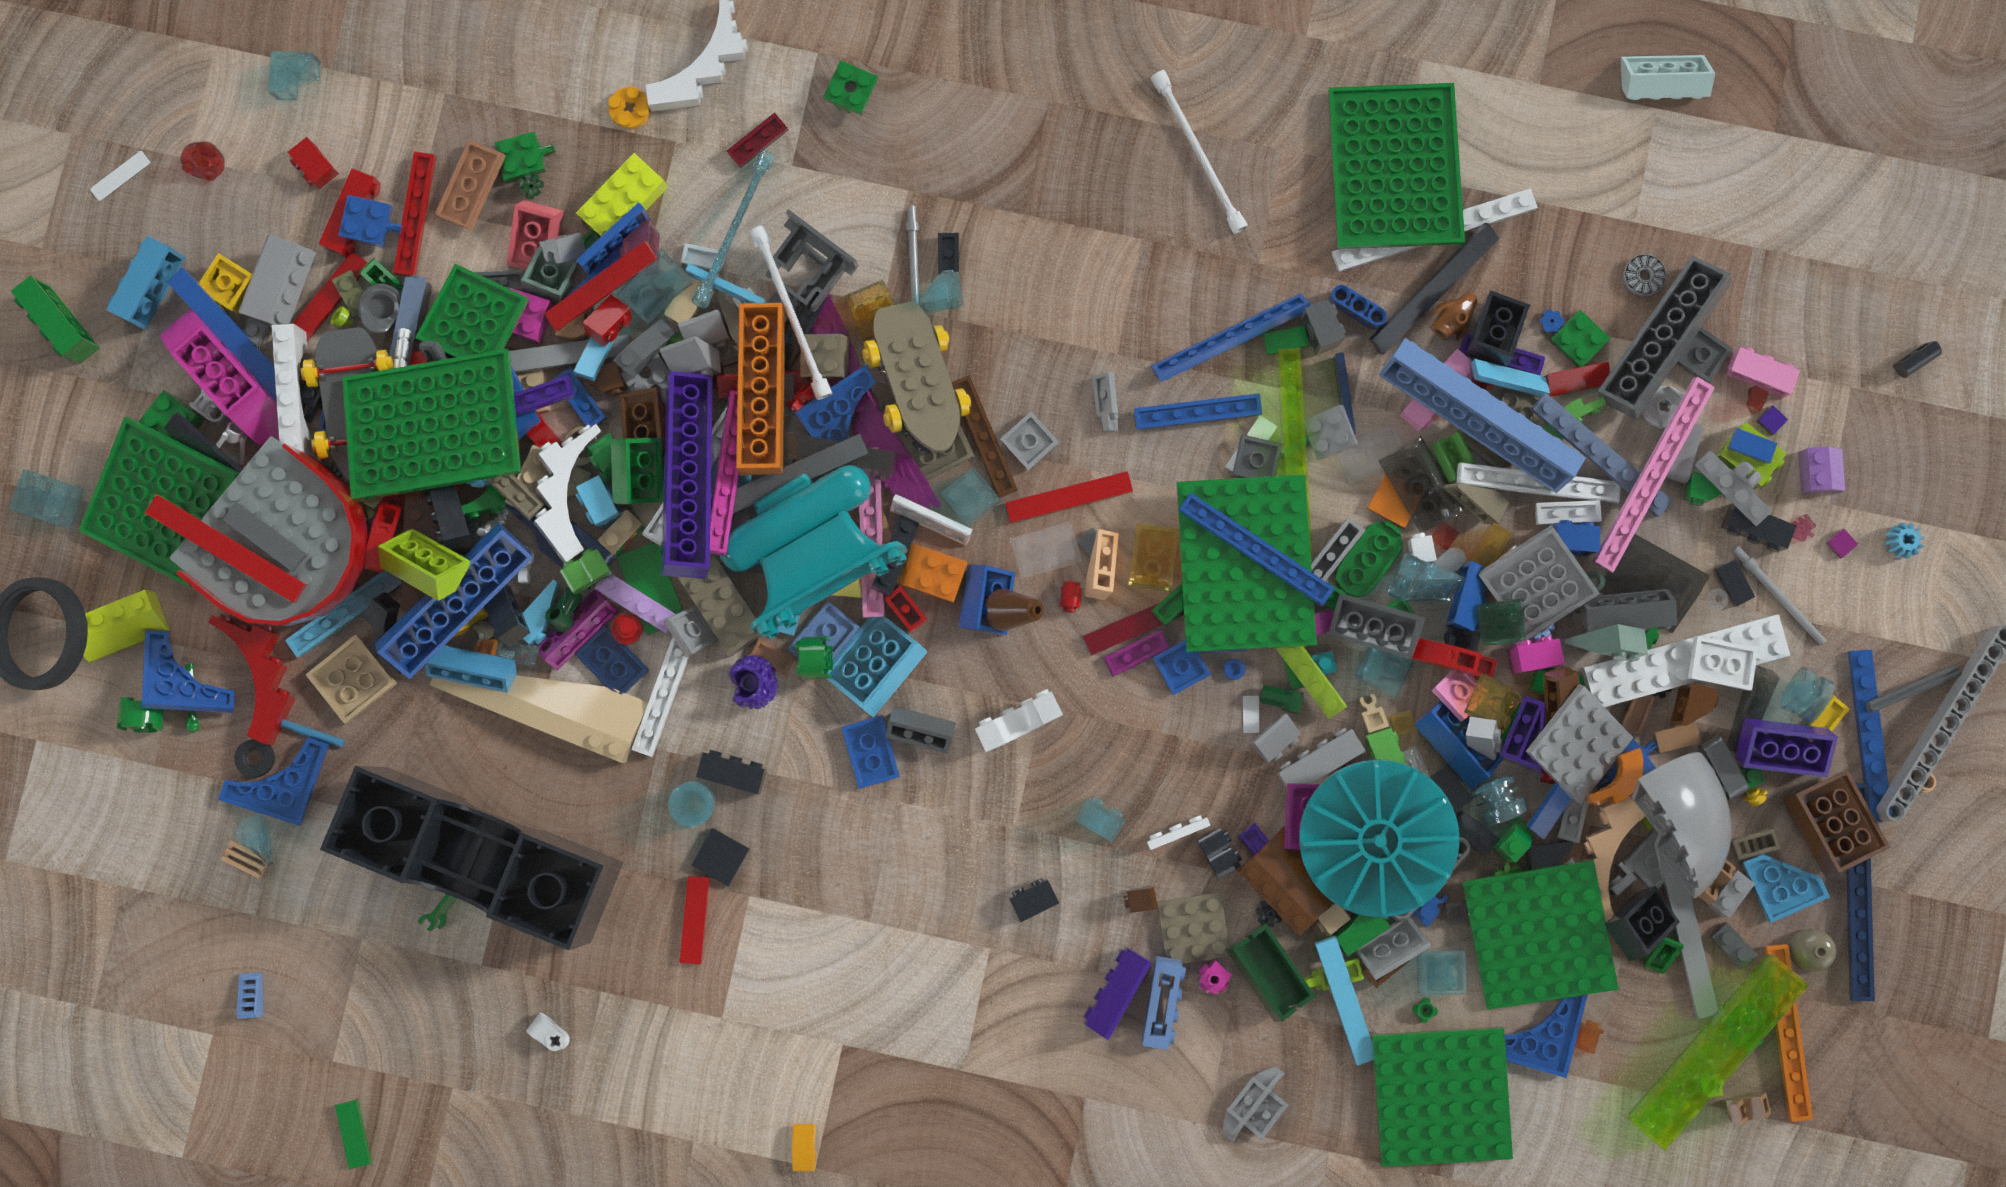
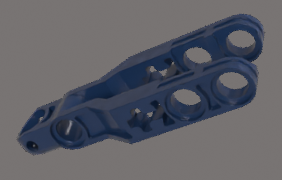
(581, 535)

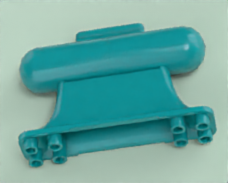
(808, 544)

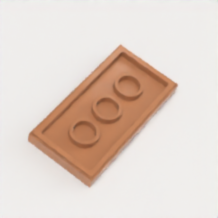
(470, 185)

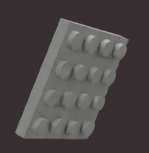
(1543, 578)
(1579, 744)

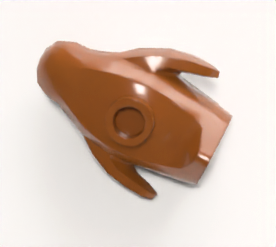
(1454, 316)

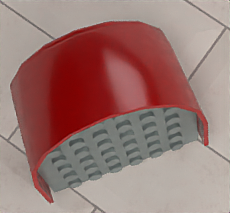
(306, 507)

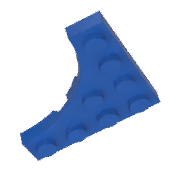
(832, 415)
(171, 686)
(286, 792)
(1550, 1042)

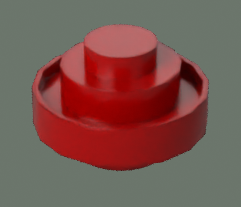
(627, 629)

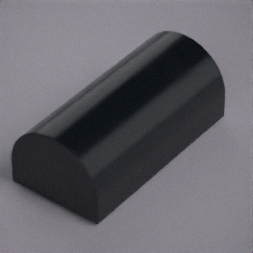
(1917, 359)

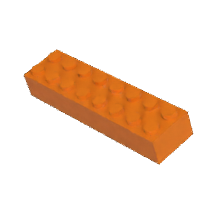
(760, 389)

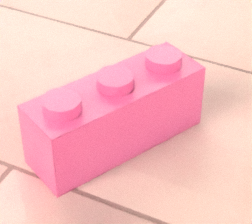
(1762, 371)

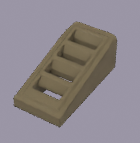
(1758, 851)

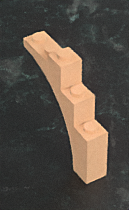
(1605, 842)

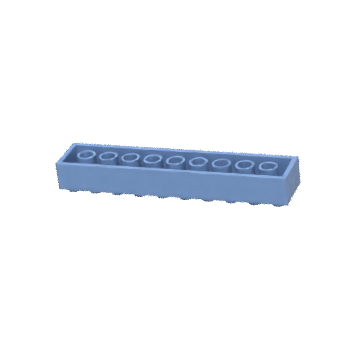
(1482, 416)

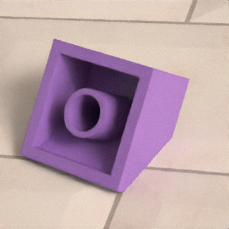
(1821, 470)

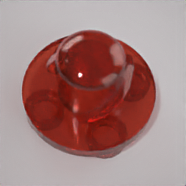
(202, 160)

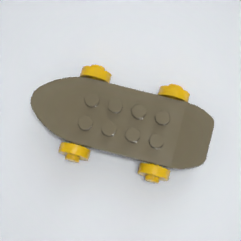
(916, 375)

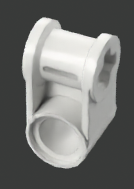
(207, 408)
(544, 1031)

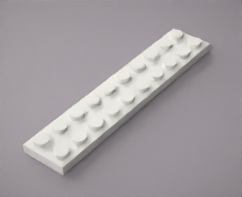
(1669, 664)

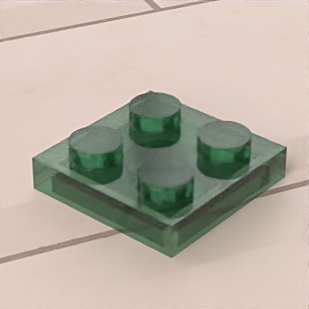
(1501, 622)

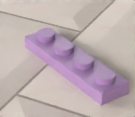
(634, 601)

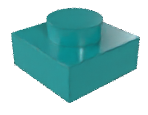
(1325, 662)

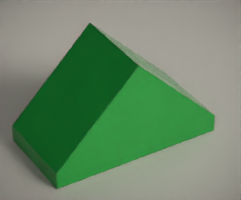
(376, 273)
(1663, 955)

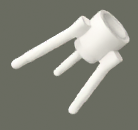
(233, 435)

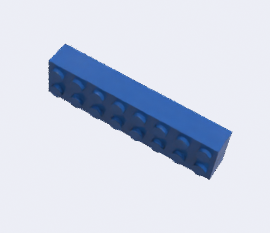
(433, 622)

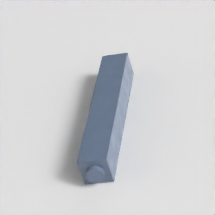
(411, 312)

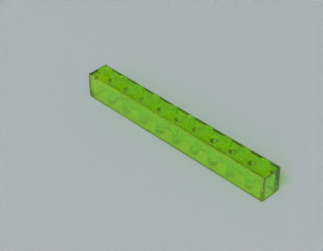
(1292, 417)

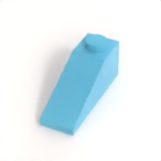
(535, 613)

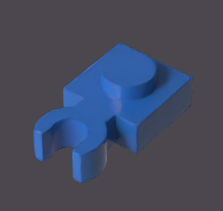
(1429, 910)

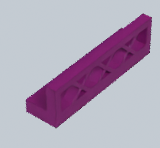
(590, 622)

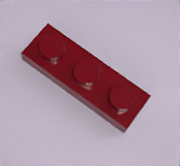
(757, 140)

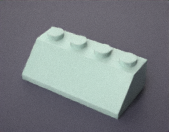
(1666, 77)

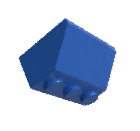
(979, 584)
(1471, 592)

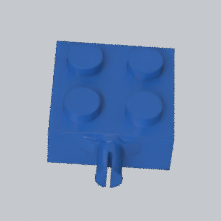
(367, 221)

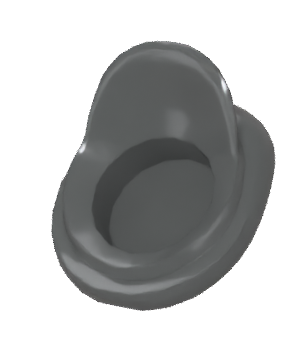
(379, 307)

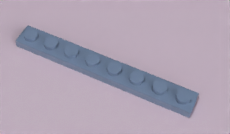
(1594, 448)

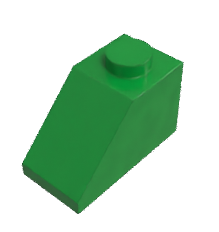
(1699, 490)

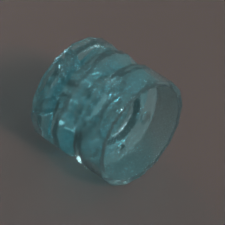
(1499, 801)
(686, 815)

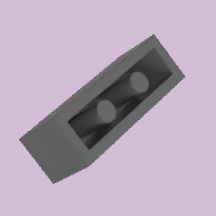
(920, 729)

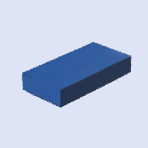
(1752, 446)

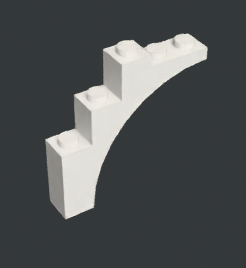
(685, 87)
(559, 462)

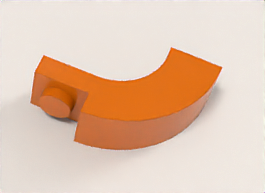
(1628, 772)

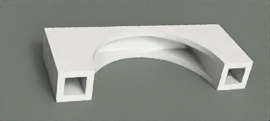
(288, 348)

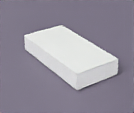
(699, 256)

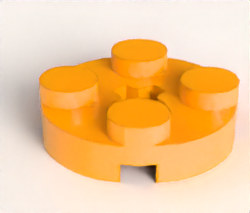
(618, 103)

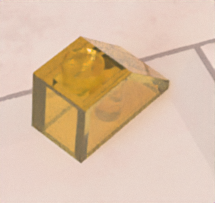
(1491, 545)

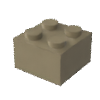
(829, 354)

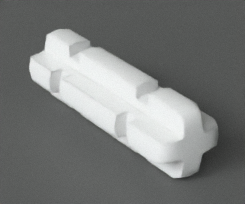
(402, 348)

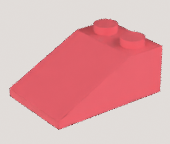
(529, 227)

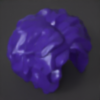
(754, 682)

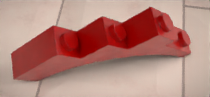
(271, 704)

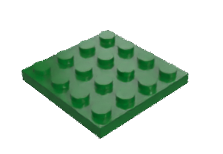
(472, 314)

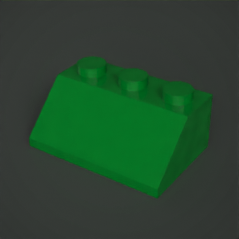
(637, 470)

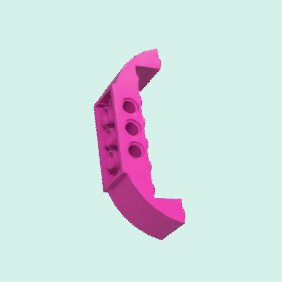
(222, 377)

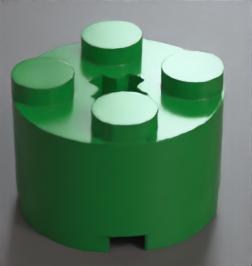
(600, 456)
(814, 657)
(137, 718)

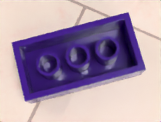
(1786, 747)

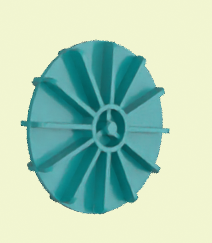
(1379, 838)

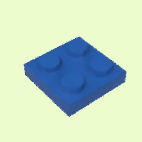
(1180, 667)

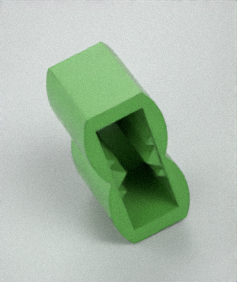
(585, 571)

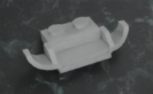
(1256, 1106)

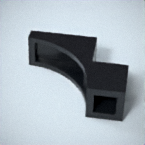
(382, 615)

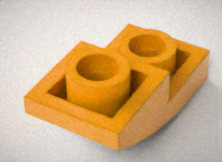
(803, 1148)

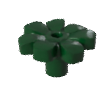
(530, 185)

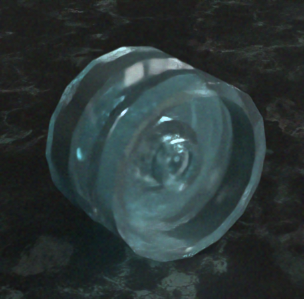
(1807, 694)

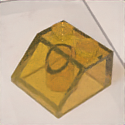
(865, 304)
(1493, 701)

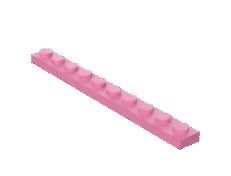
(1653, 474)

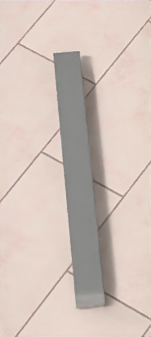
(1937, 728)

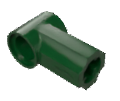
(560, 615)
(1286, 699)

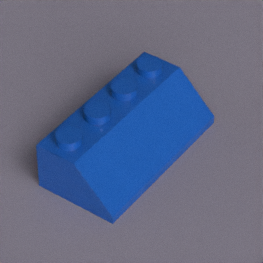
(1449, 738)

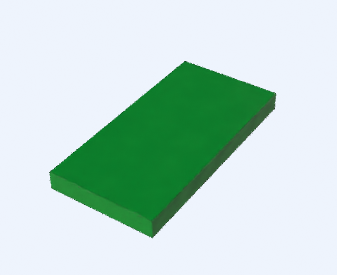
(643, 572)

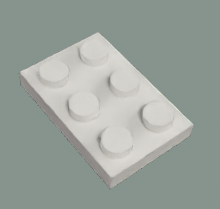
(1722, 663)

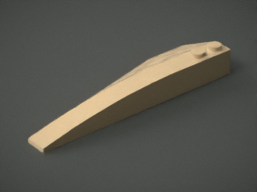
(568, 710)

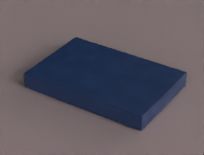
(611, 661)

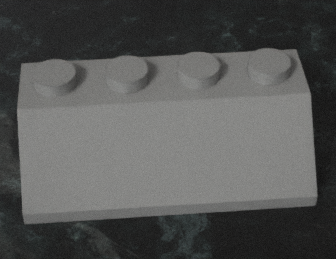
(277, 281)

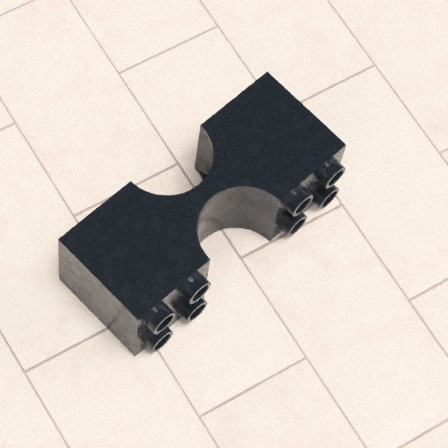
(460, 850)

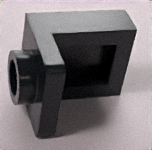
(1462, 638)

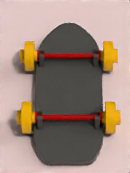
(338, 356)

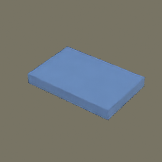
(831, 623)

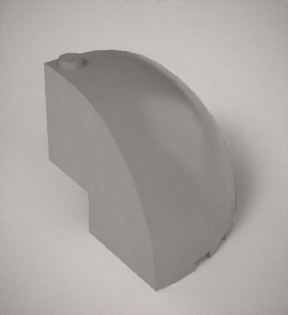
(1690, 817)

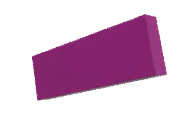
(1136, 653)

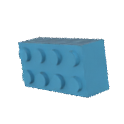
(145, 282)

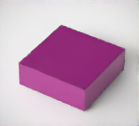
(1842, 543)

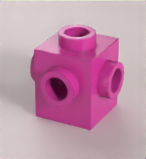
(1221, 974)

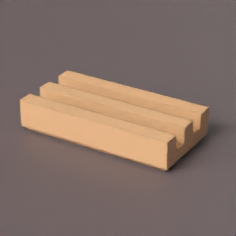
(229, 851)

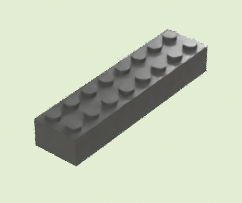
(1664, 337)

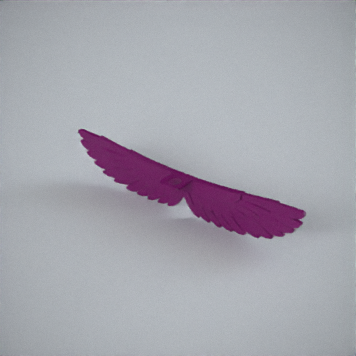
(908, 478)

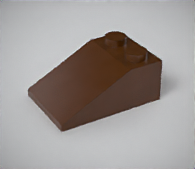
(643, 415)

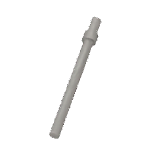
(912, 228)
(1750, 564)

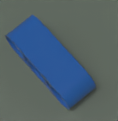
(1368, 306)

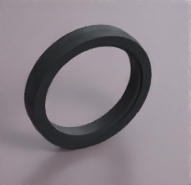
(75, 633)

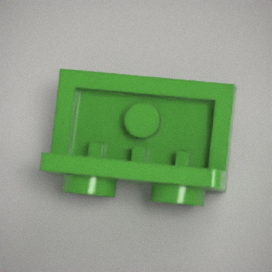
(1451, 452)

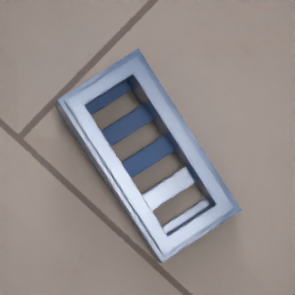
(242, 1003)

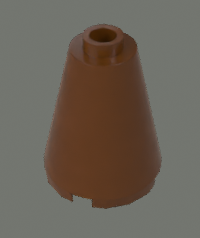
(1011, 609)

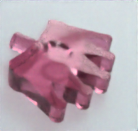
(1803, 528)

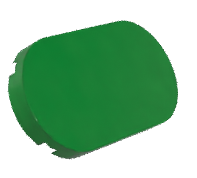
(1369, 559)

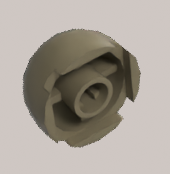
(1812, 950)

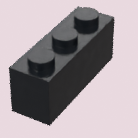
(1770, 532)
(506, 617)
(731, 772)

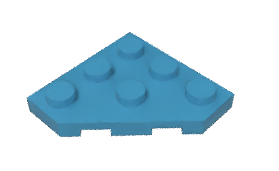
(1782, 887)

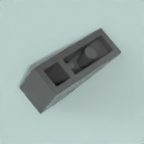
(644, 348)

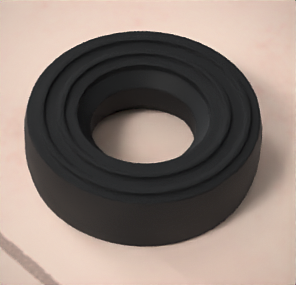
(242, 764)

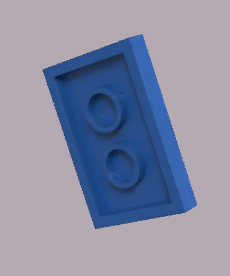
(870, 752)

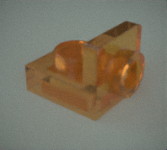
(1588, 1036)

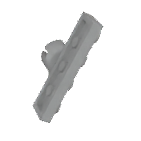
(1735, 485)

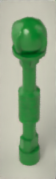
(192, 724)

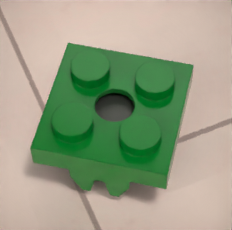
(850, 88)

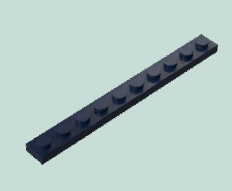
(1860, 925)

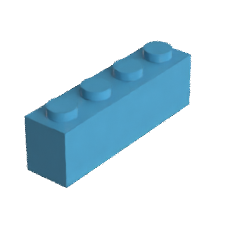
(472, 668)

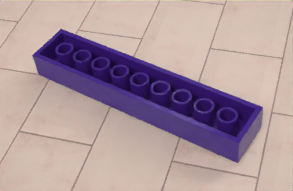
(687, 476)

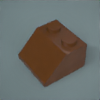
(1693, 703)

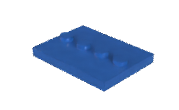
(612, 238)

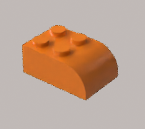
(932, 573)

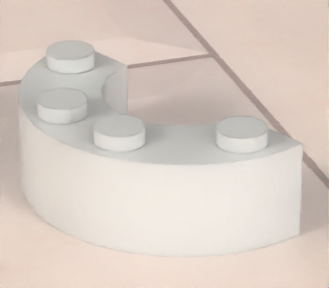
(1019, 721)

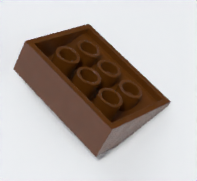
(1836, 823)
(1285, 883)

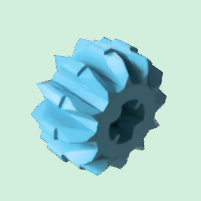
(1912, 540)

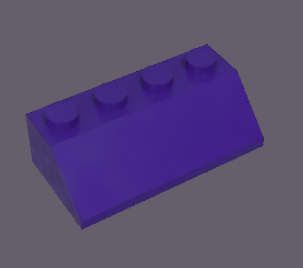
(1117, 992)

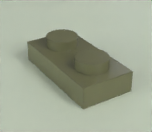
(349, 290)

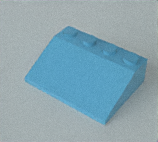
(875, 663)

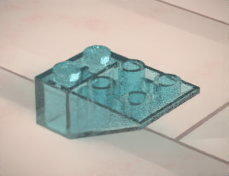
(1422, 581)

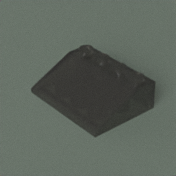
(1652, 568)

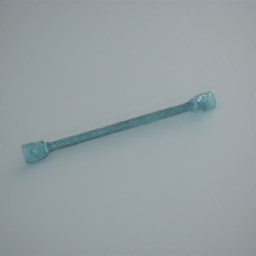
(704, 293)

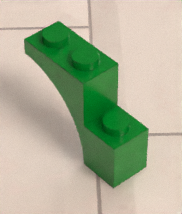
(489, 502)

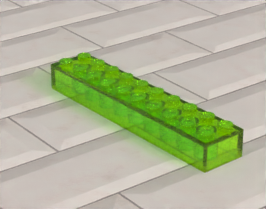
(1717, 1051)

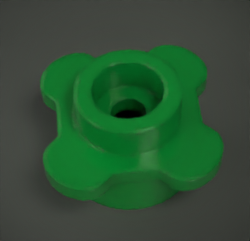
(1424, 1016)

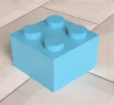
(598, 500)

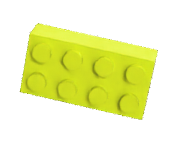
(620, 193)

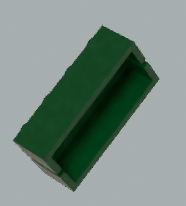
(1270, 973)

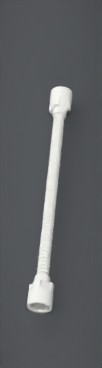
(1235, 219)
(761, 239)

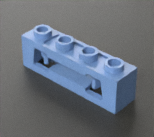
(1157, 1037)

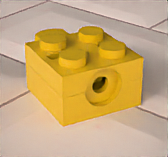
(226, 283)

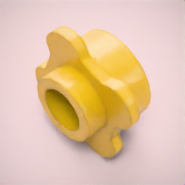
(1755, 796)

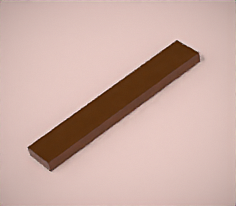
(986, 441)

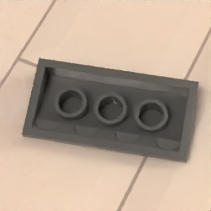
(1376, 626)

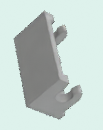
(563, 247)

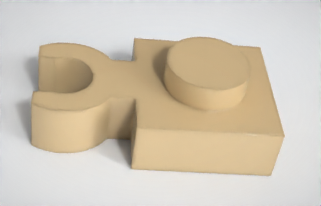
(1373, 718)

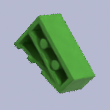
(1384, 746)

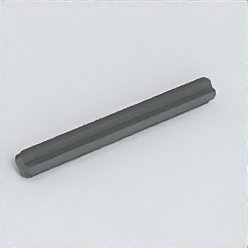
(1913, 688)

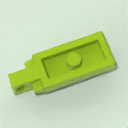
(1319, 979)

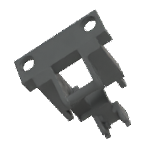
(802, 241)

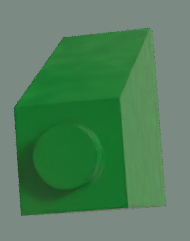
(1513, 841)

